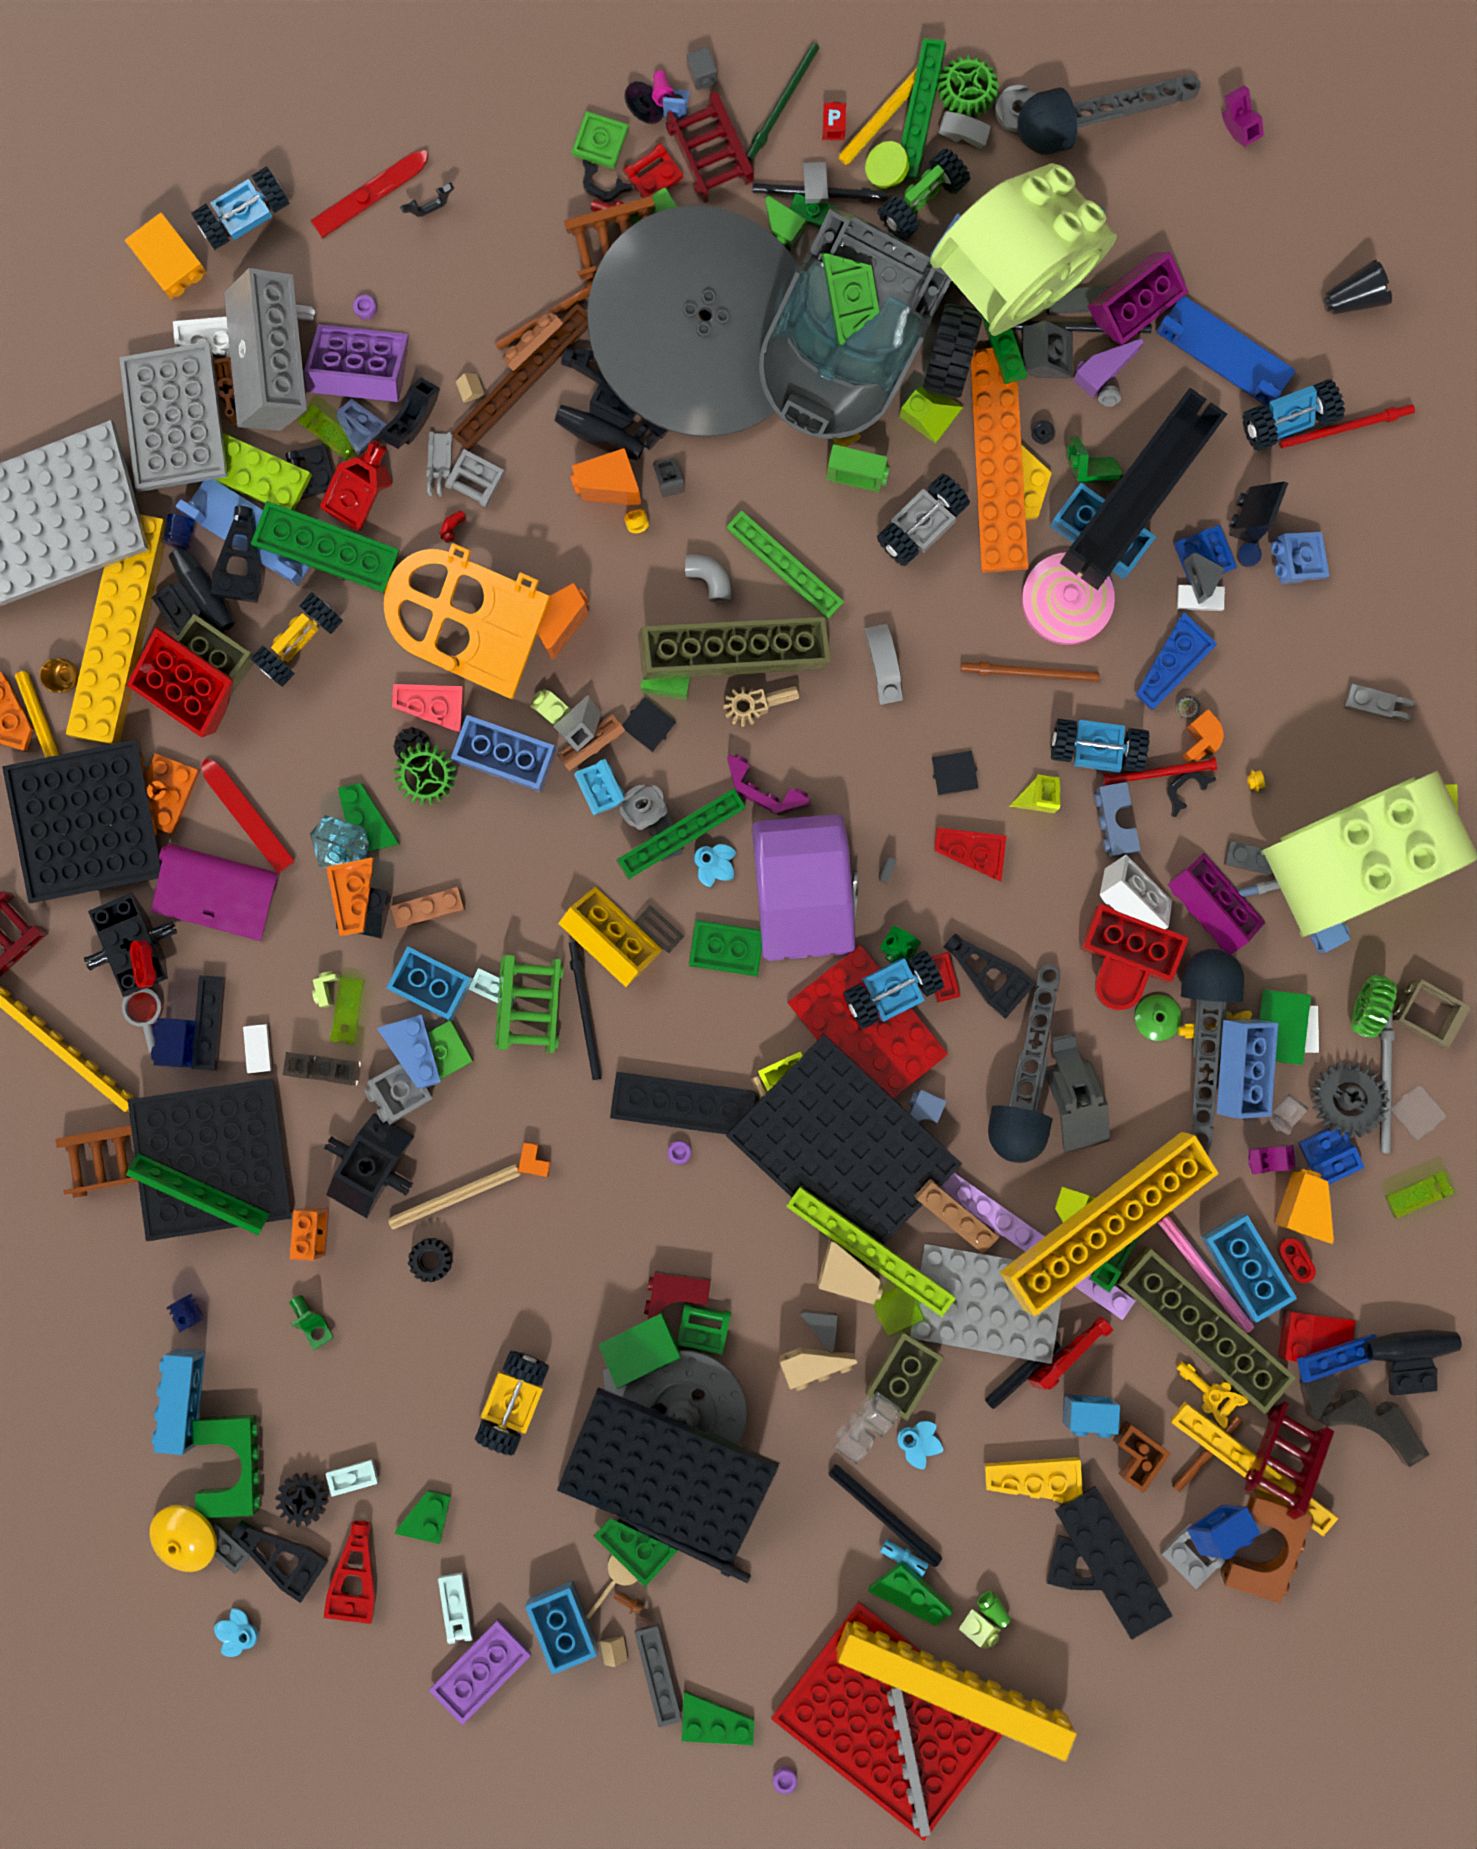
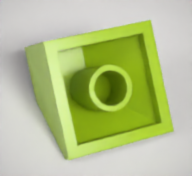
(930, 413)

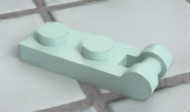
(455, 1607)

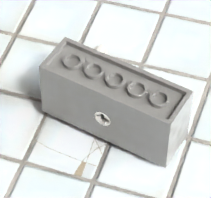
(266, 349)

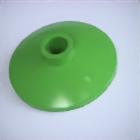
(1146, 1017)

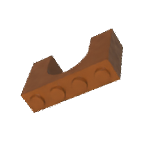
(1272, 1577)

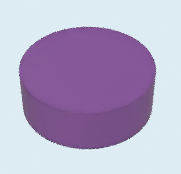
(365, 307)
(679, 1152)
(785, 1780)

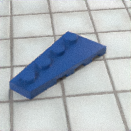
(1178, 657)

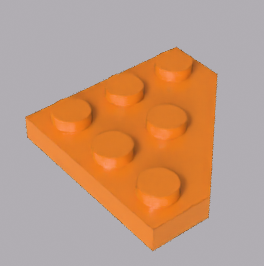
(14, 724)

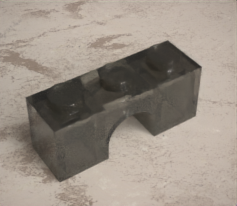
(321, 1068)

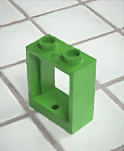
(857, 468)

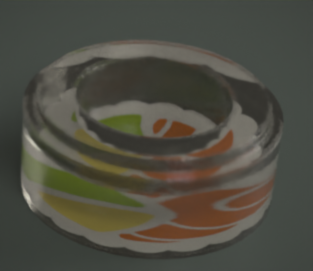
(1187, 707)

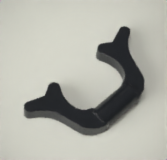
(605, 196)
(413, 208)
(1178, 782)

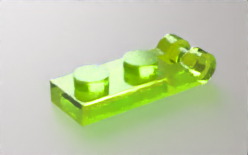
(327, 431)
(347, 1010)
(1419, 1194)

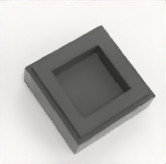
(887, 870)

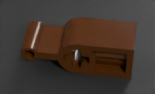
(224, 381)

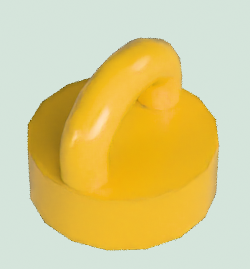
(636, 521)

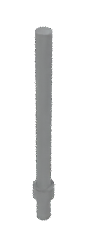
(1387, 1036)

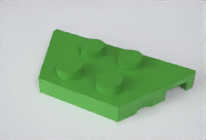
(850, 294)

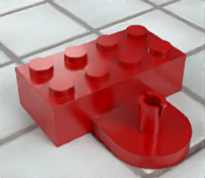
(1130, 955)

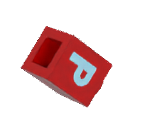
(834, 121)

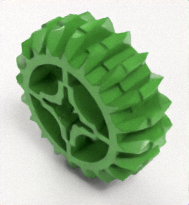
(961, 75)
(435, 778)
(1373, 1006)

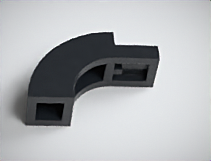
(412, 415)

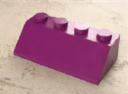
(1138, 297)
(1216, 904)

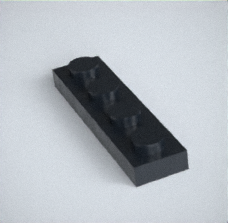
(207, 1022)

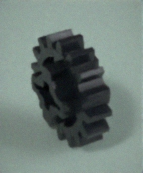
(312, 1500)

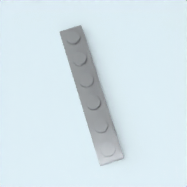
(909, 1768)

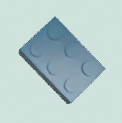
(429, 983)
(562, 1627)

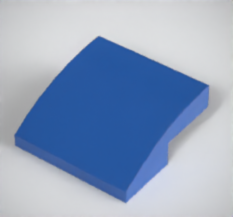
(1209, 544)
(1331, 1155)

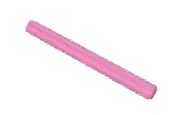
(1205, 1274)

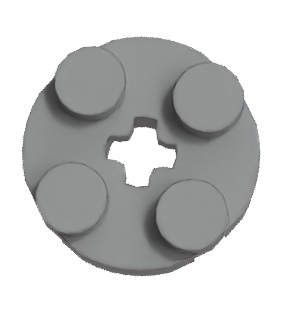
(1006, 103)
(648, 815)

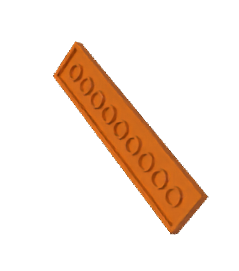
(998, 467)

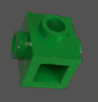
(899, 945)

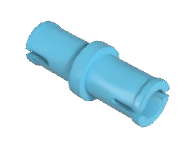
(898, 1554)

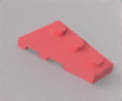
(431, 703)

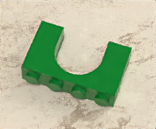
(239, 1434)

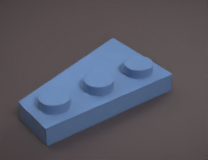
(413, 1050)

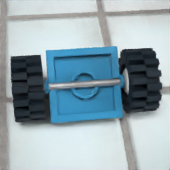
(241, 208)
(1293, 414)
(1099, 745)
(893, 989)

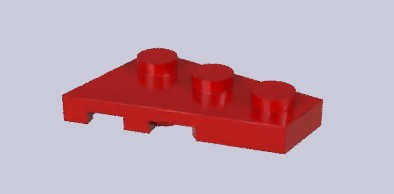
(973, 849)

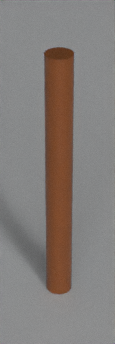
(1203, 1458)

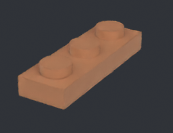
(531, 341)
(605, 733)
(427, 908)

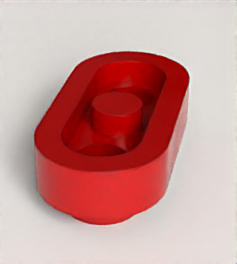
(142, 963)
(1296, 1259)

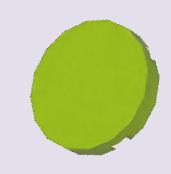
(887, 164)

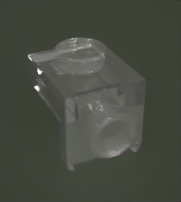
(1287, 1114)

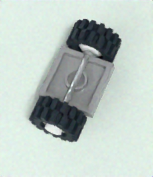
(923, 520)

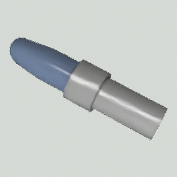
(1259, 888)

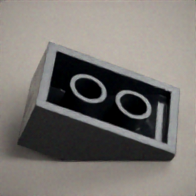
(1257, 511)

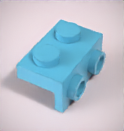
(599, 787)

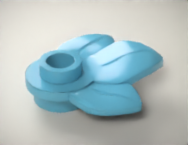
(717, 866)
(922, 1445)
(233, 1631)

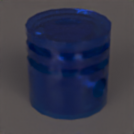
(178, 531)
(185, 1313)

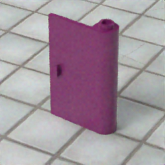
(204, 883)

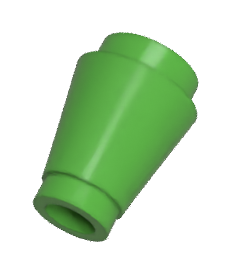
(992, 1607)

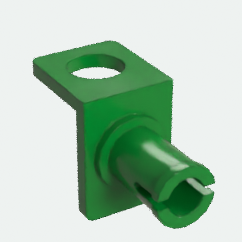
(309, 1321)

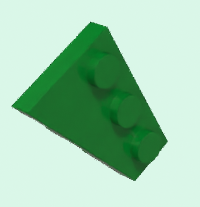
(362, 811)
(911, 1593)

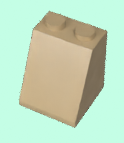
(847, 1276)

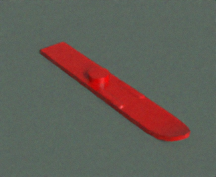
(370, 193)
(246, 816)

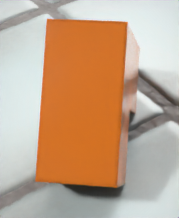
(530, 1163)

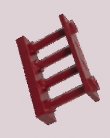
(723, 130)
(30, 936)
(1312, 1460)

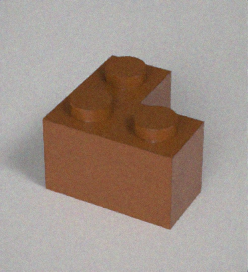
(1145, 1458)

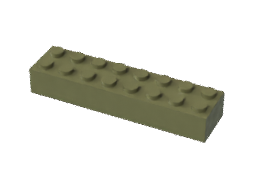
(733, 648)
(1205, 1330)

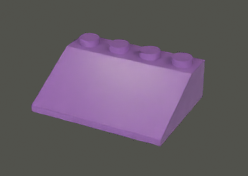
(356, 363)

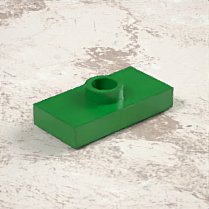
(812, 212)

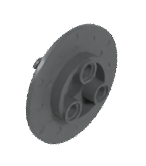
(718, 1412)

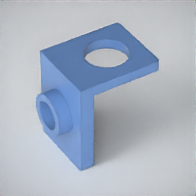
(677, 106)

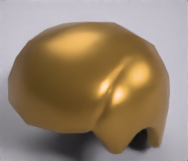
(59, 675)

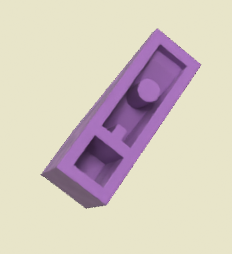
(1102, 367)

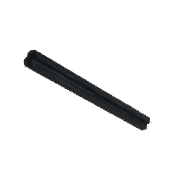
(885, 1516)

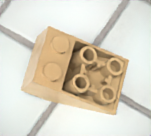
(809, 1364)

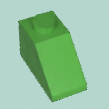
(784, 223)

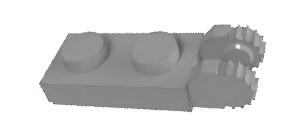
(1376, 703)

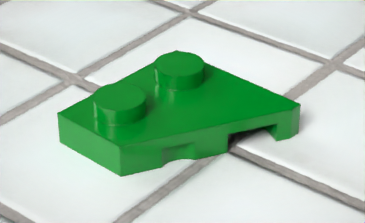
(427, 1518)

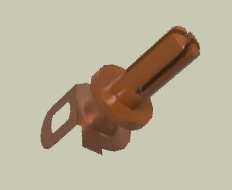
(633, 1605)

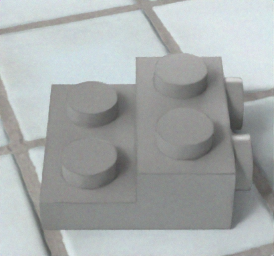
(395, 1094)

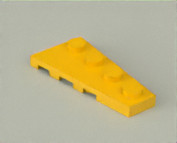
(1043, 1478)

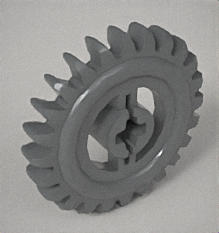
(1366, 1087)

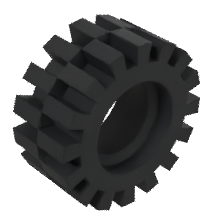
(417, 1267)

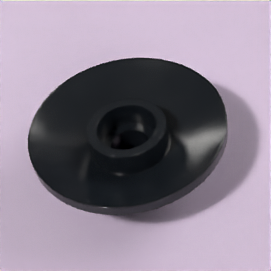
(641, 104)

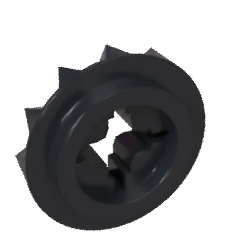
(409, 735)

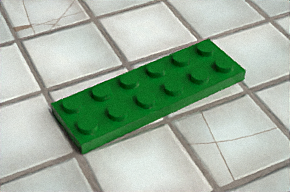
(325, 547)

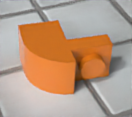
(1208, 733)

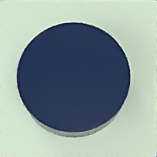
(1249, 554)

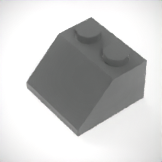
(1047, 350)

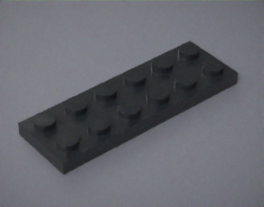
(679, 1103)
(1113, 1562)

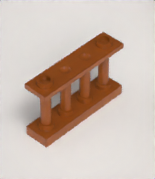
(599, 220)
(95, 1140)

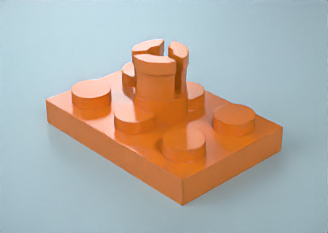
(169, 790)

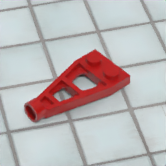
(1048, 1374)
(350, 1606)

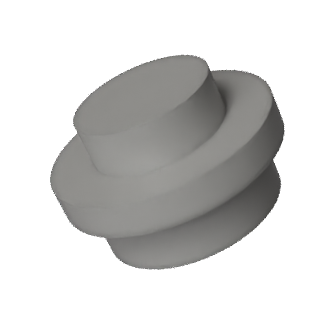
(1109, 396)

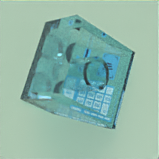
(338, 842)

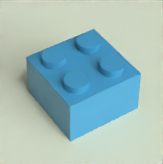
(1091, 1415)

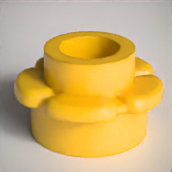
(1256, 780)

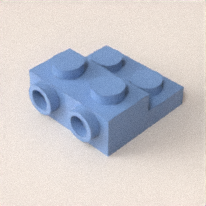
(1300, 557)

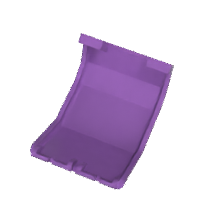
(804, 887)

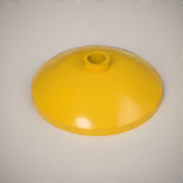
(183, 1538)

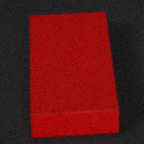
(945, 968)

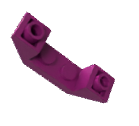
(794, 799)

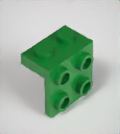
(1091, 469)

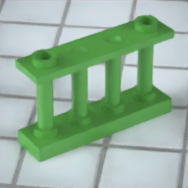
(506, 1014)

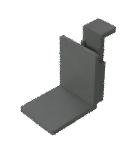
(1077, 1096)

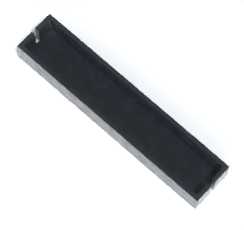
(1142, 489)

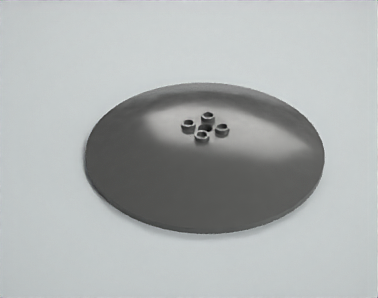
(648, 326)

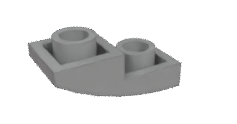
(963, 127)
(815, 182)

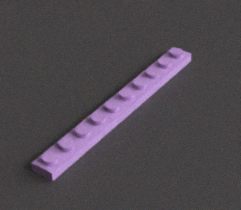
(1026, 1237)

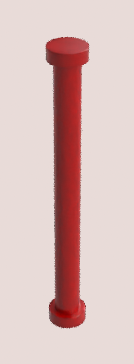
(1160, 772)

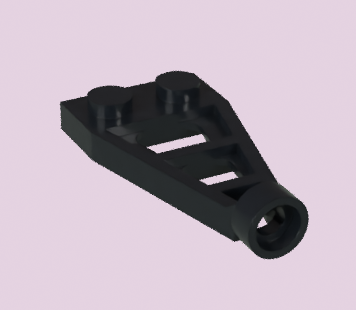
(581, 364)
(232, 585)
(1009, 994)
(1063, 1567)
(305, 1573)

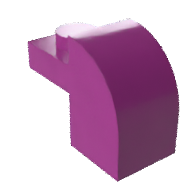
(1239, 118)
(1271, 1159)

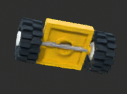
(290, 642)
(511, 1403)

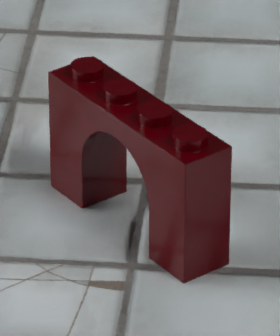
(673, 1288)

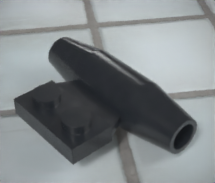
(603, 424)
(191, 595)
(1412, 1357)

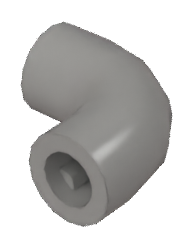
(712, 573)

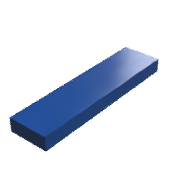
(1334, 1359)

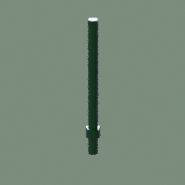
(760, 138)

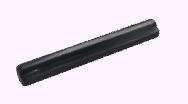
(1016, 1380)

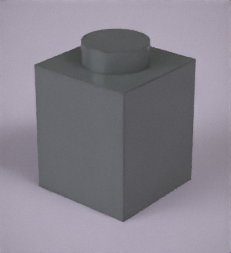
(702, 68)

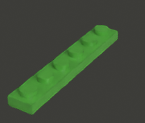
(784, 565)

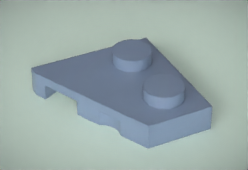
(359, 425)

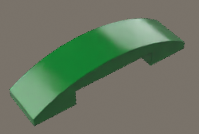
(1110, 1271)

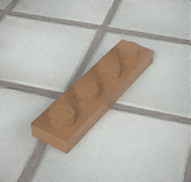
(956, 1216)

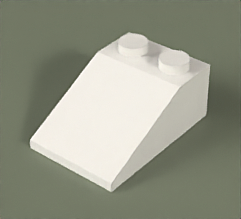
(1134, 893)

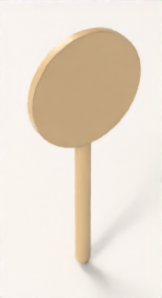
(619, 1575)

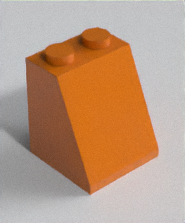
(606, 480)
(562, 618)

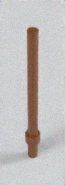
(557, 309)
(986, 668)

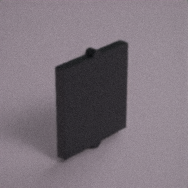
(648, 724)
(954, 773)

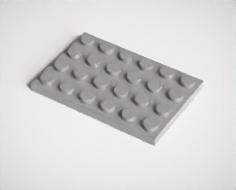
(173, 417)
(985, 1309)

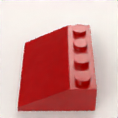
(181, 684)

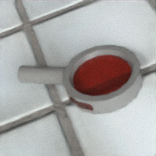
(142, 1011)

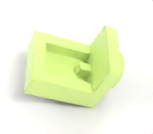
(549, 706)
(322, 993)
(980, 1630)

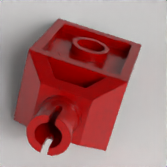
(356, 487)

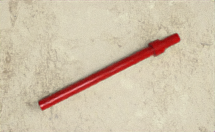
(1389, 415)

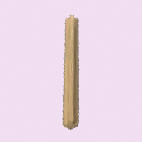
(454, 1196)

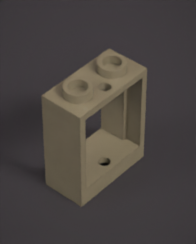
(1452, 1023)

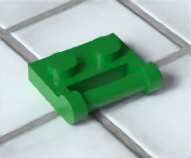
(703, 1336)

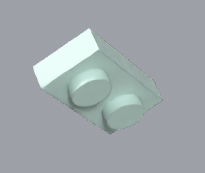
(487, 986)
(352, 1477)

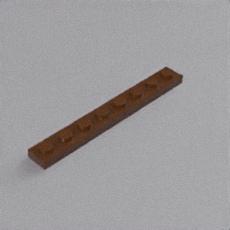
(520, 380)

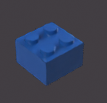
(1223, 1531)

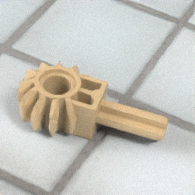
(757, 702)

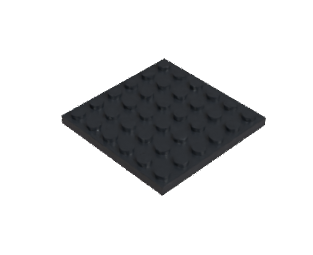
(83, 821)
(217, 1137)

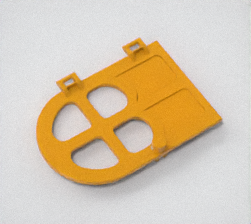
(498, 632)

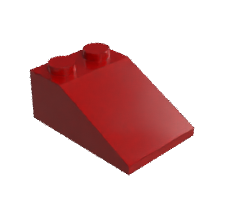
(1310, 1332)

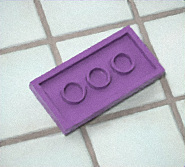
(480, 1671)

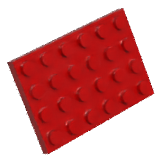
(888, 1051)

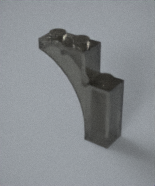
(1386, 1421)

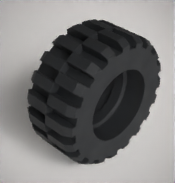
(953, 350)

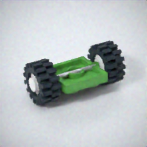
(945, 171)

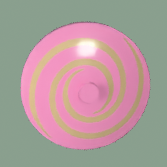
(1064, 605)

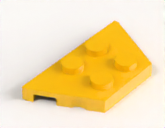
(1036, 481)

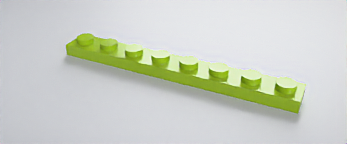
(871, 1251)

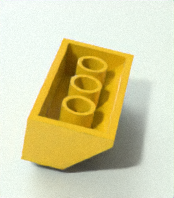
(610, 936)

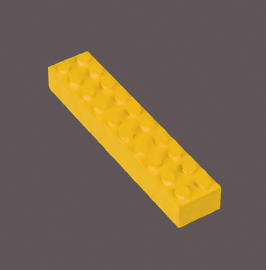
(116, 641)
(1108, 1223)
(956, 1690)

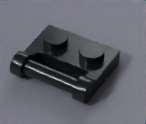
(317, 464)

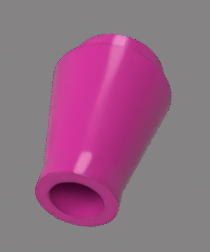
(661, 88)

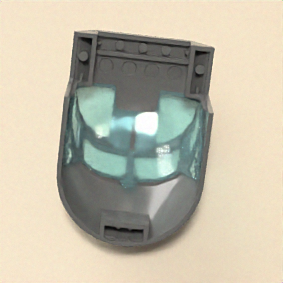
(848, 386)

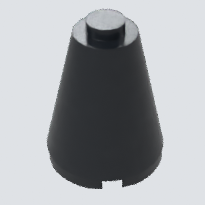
(1360, 291)

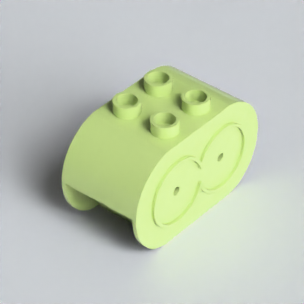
(1024, 246)
(1370, 853)

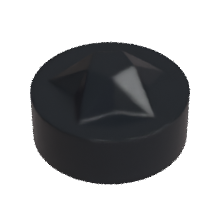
(1043, 432)

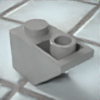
(579, 724)

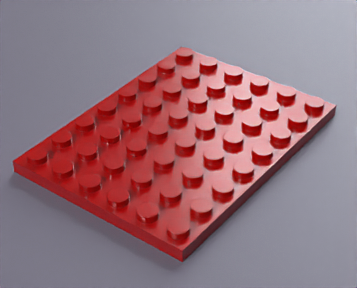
(851, 1728)

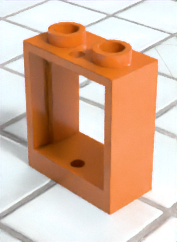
(305, 1240)

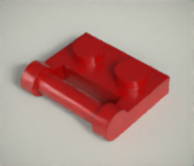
(660, 177)

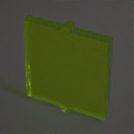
(897, 1310)

